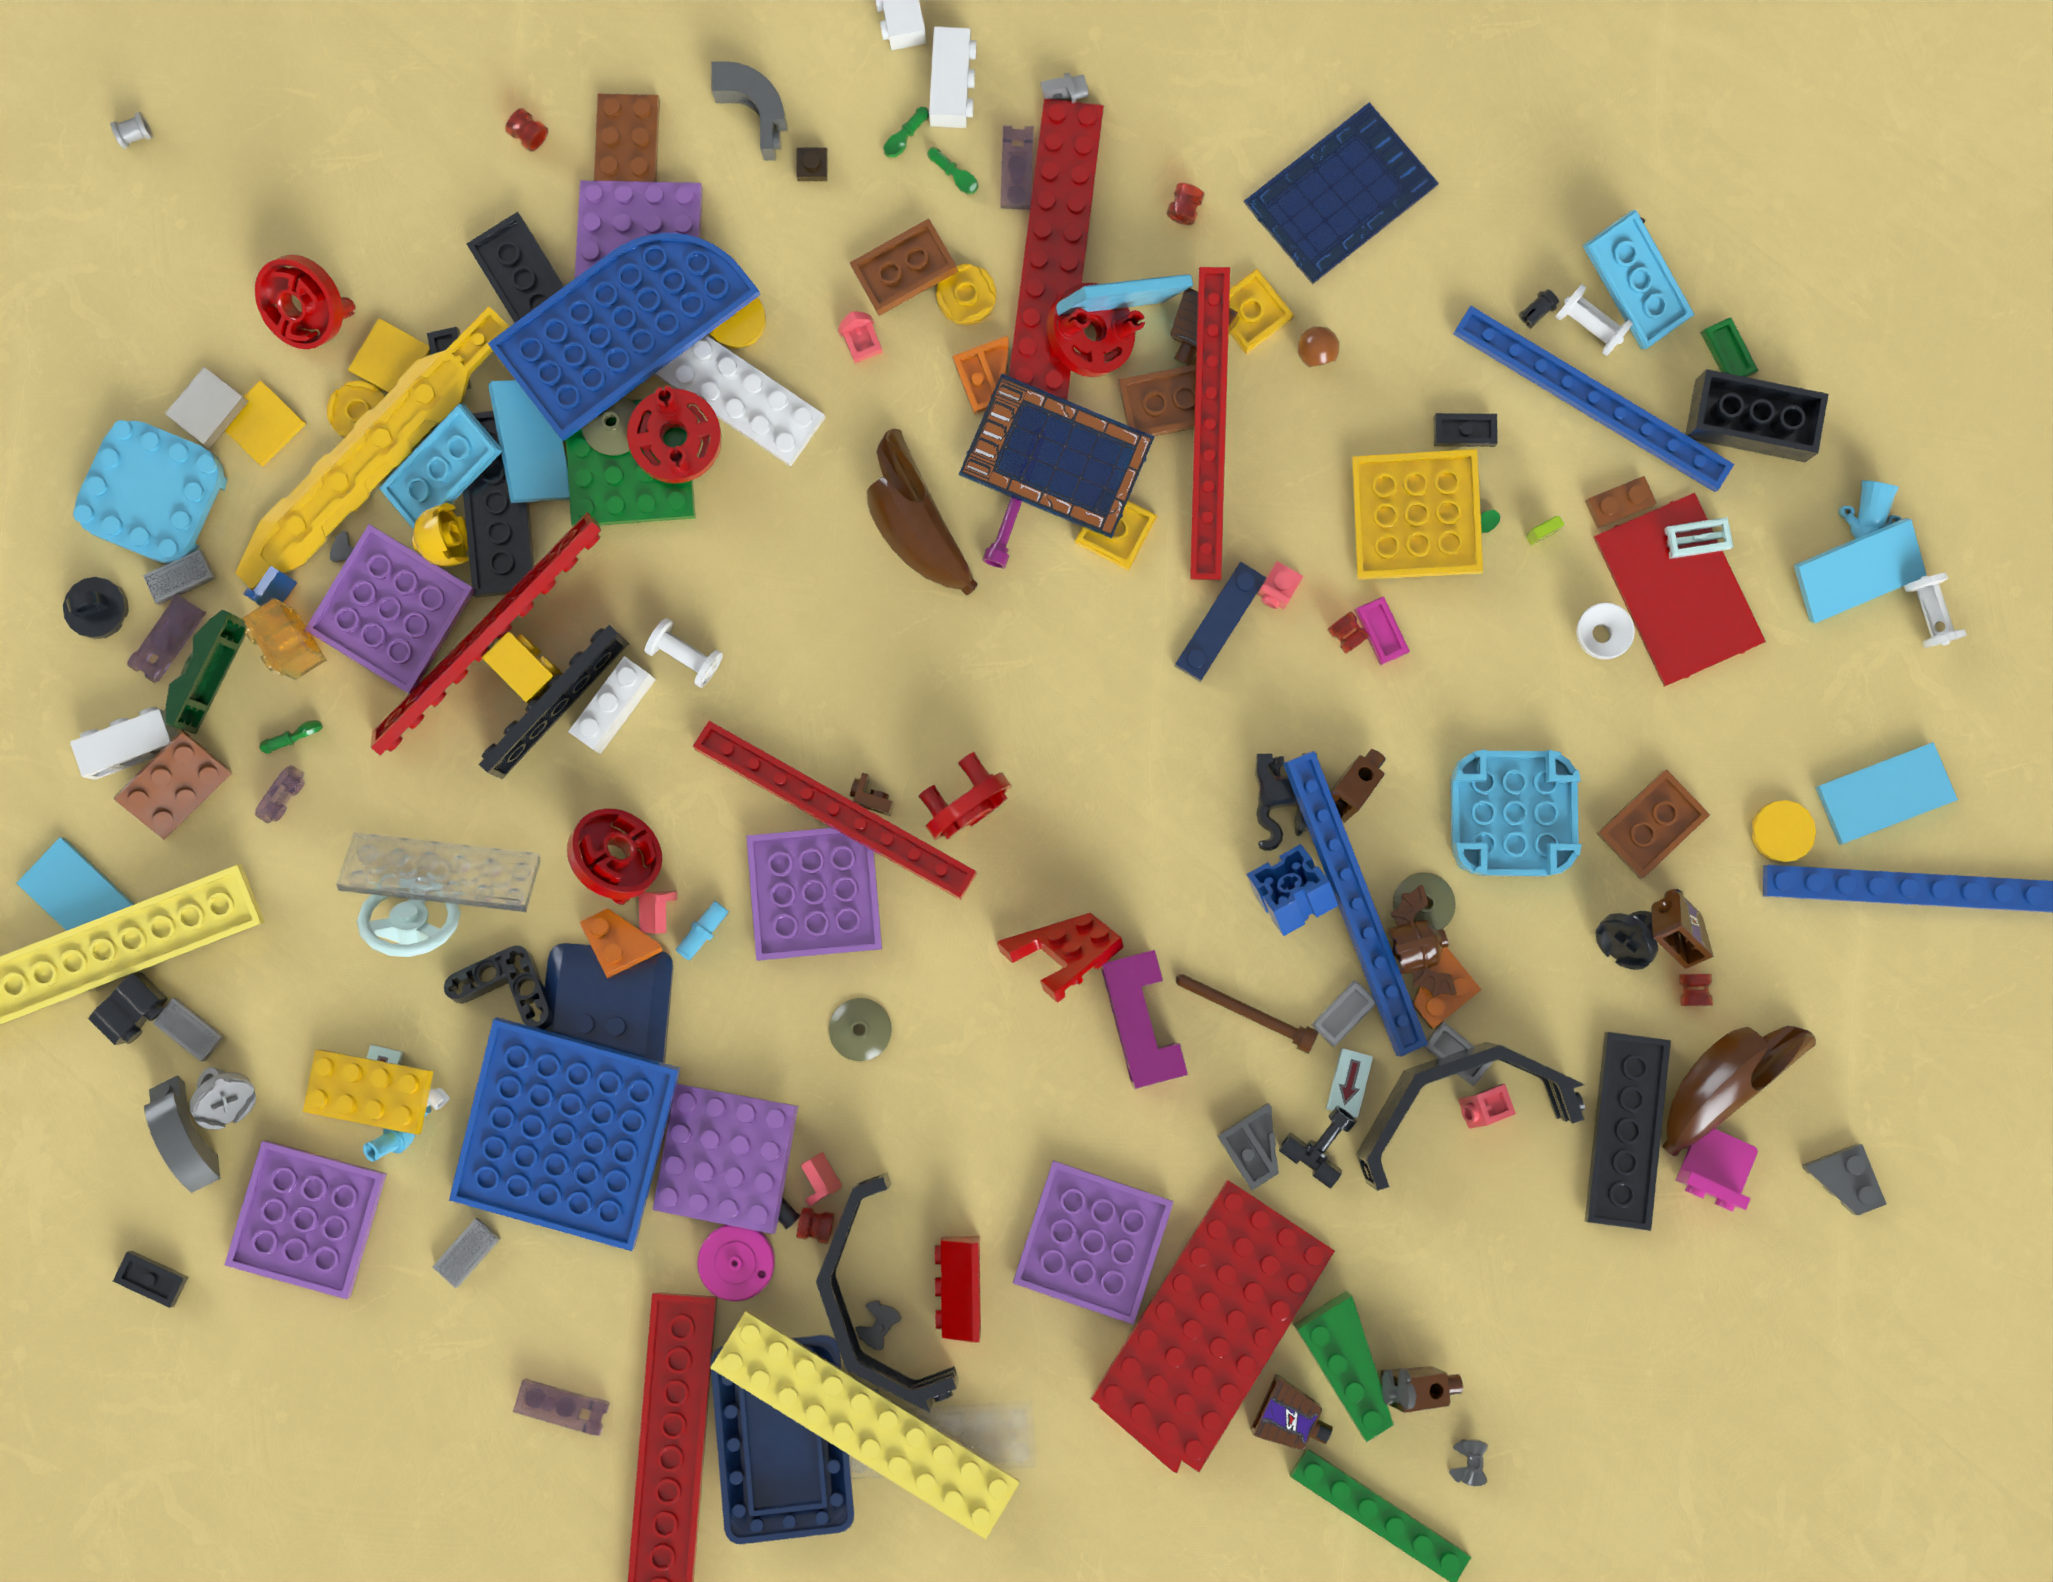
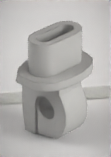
(1065, 88)

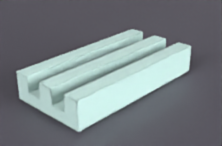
(1673, 542)

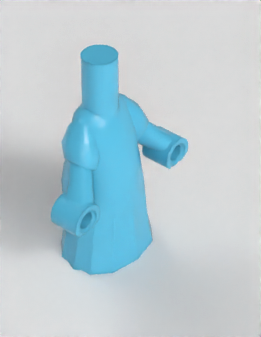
(1873, 509)

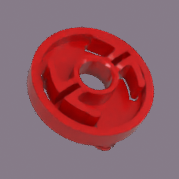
(314, 289)
(1113, 330)
(671, 410)
(971, 807)
(602, 871)

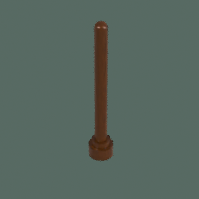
(1302, 1037)

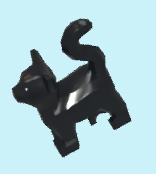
(1273, 793)

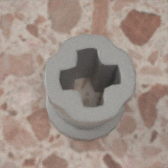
(131, 130)

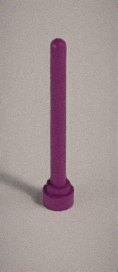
(996, 554)

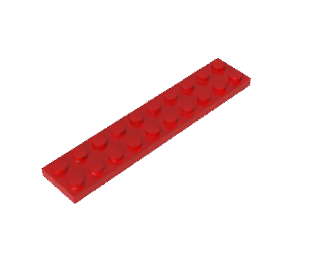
(1055, 235)
(492, 626)
(672, 1438)

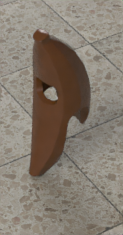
(911, 519)
(1728, 1078)

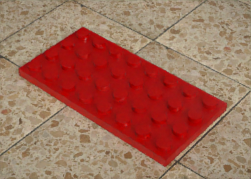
(1212, 1325)

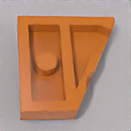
(981, 370)
(617, 942)
(1438, 1008)

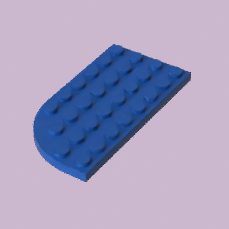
(620, 324)

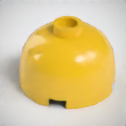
(441, 536)

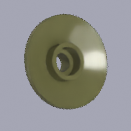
(611, 439)
(1439, 893)
(876, 1024)

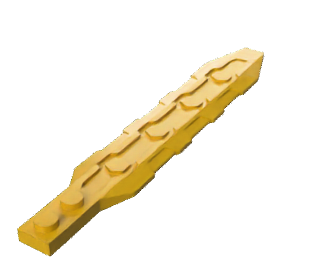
(367, 454)

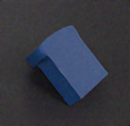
(272, 585)

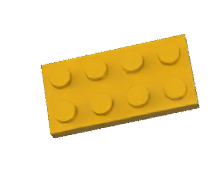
(368, 1091)

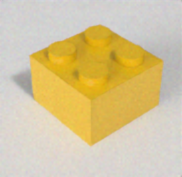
(520, 667)

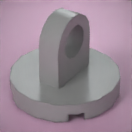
(221, 1098)

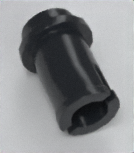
(1539, 308)
(787, 1214)

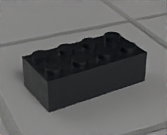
(1756, 415)

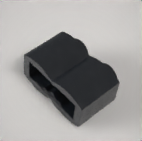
(128, 1009)

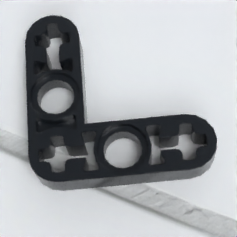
(505, 974)

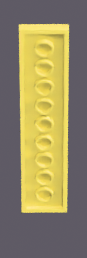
(126, 942)
(865, 1424)

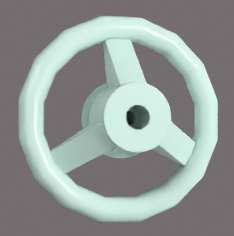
(405, 925)

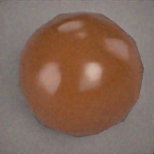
(1318, 346)

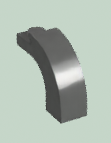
(744, 85)
(177, 1138)

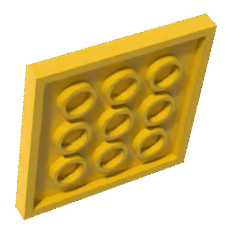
(1417, 514)

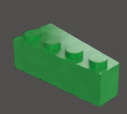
(1343, 1355)

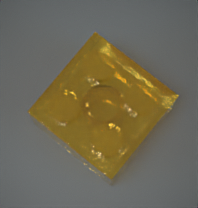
(283, 639)

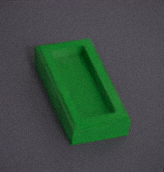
(1729, 349)

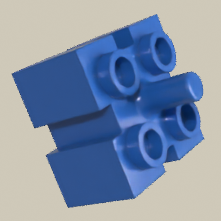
(1292, 890)

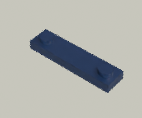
(1220, 621)

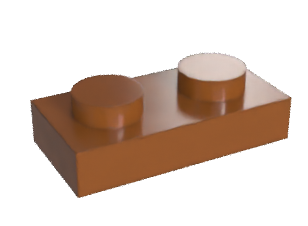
(1620, 502)

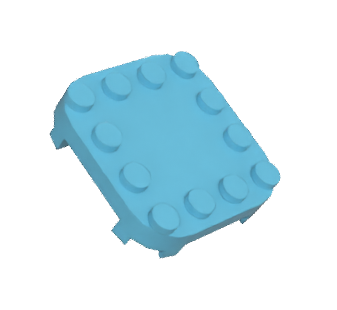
(149, 491)
(1514, 813)

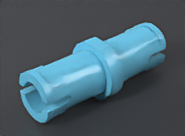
(702, 930)

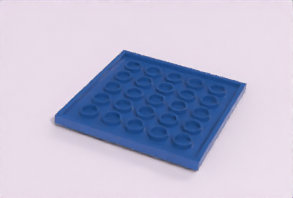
(564, 1133)

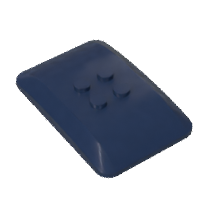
(616, 1012)
(773, 1470)

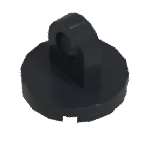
(95, 608)
(1628, 939)

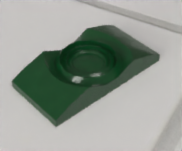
(204, 671)

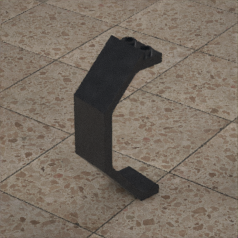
(1559, 1087)
(854, 1358)

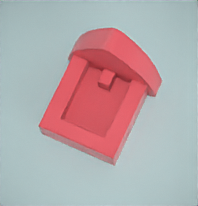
(860, 336)
(653, 911)
(821, 1178)

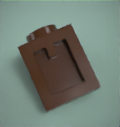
(875, 801)

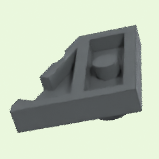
(1253, 1146)
(1849, 1178)

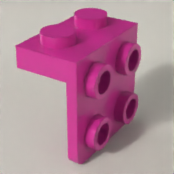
(1718, 1168)

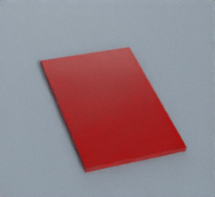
(1682, 606)

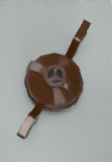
(1419, 945)

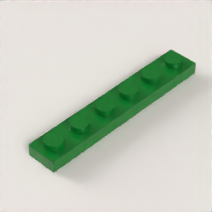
(1380, 1516)

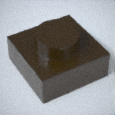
(812, 164)

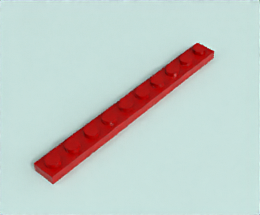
(1210, 423)
(835, 810)

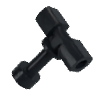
(1315, 1153)

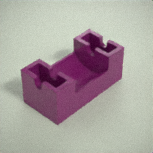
(1143, 1058)

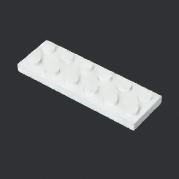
(745, 398)

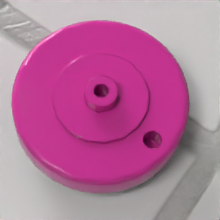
(736, 1262)

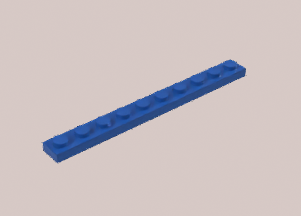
(1593, 399)
(1908, 888)
(1355, 903)

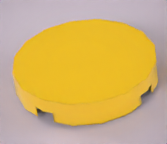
(967, 295)
(743, 327)
(350, 404)
(1783, 831)

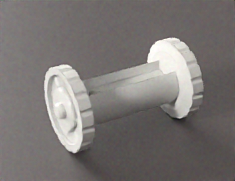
(1594, 320)
(1934, 609)
(678, 649)

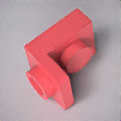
(1279, 586)
(1486, 1107)

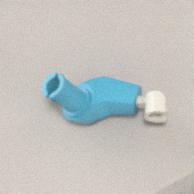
(398, 1141)

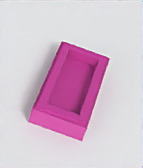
(1383, 630)

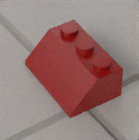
(959, 1288)

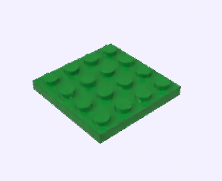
(619, 490)

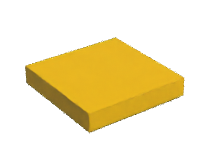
(1259, 310)
(387, 355)
(264, 424)
(1127, 539)

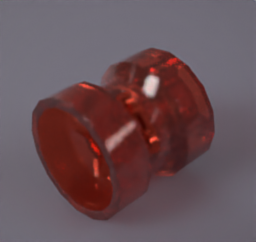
(523, 127)
(1185, 203)
(1344, 627)
(1695, 997)
(815, 1225)

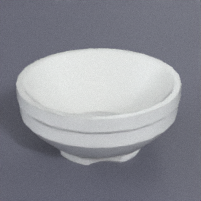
(1617, 623)

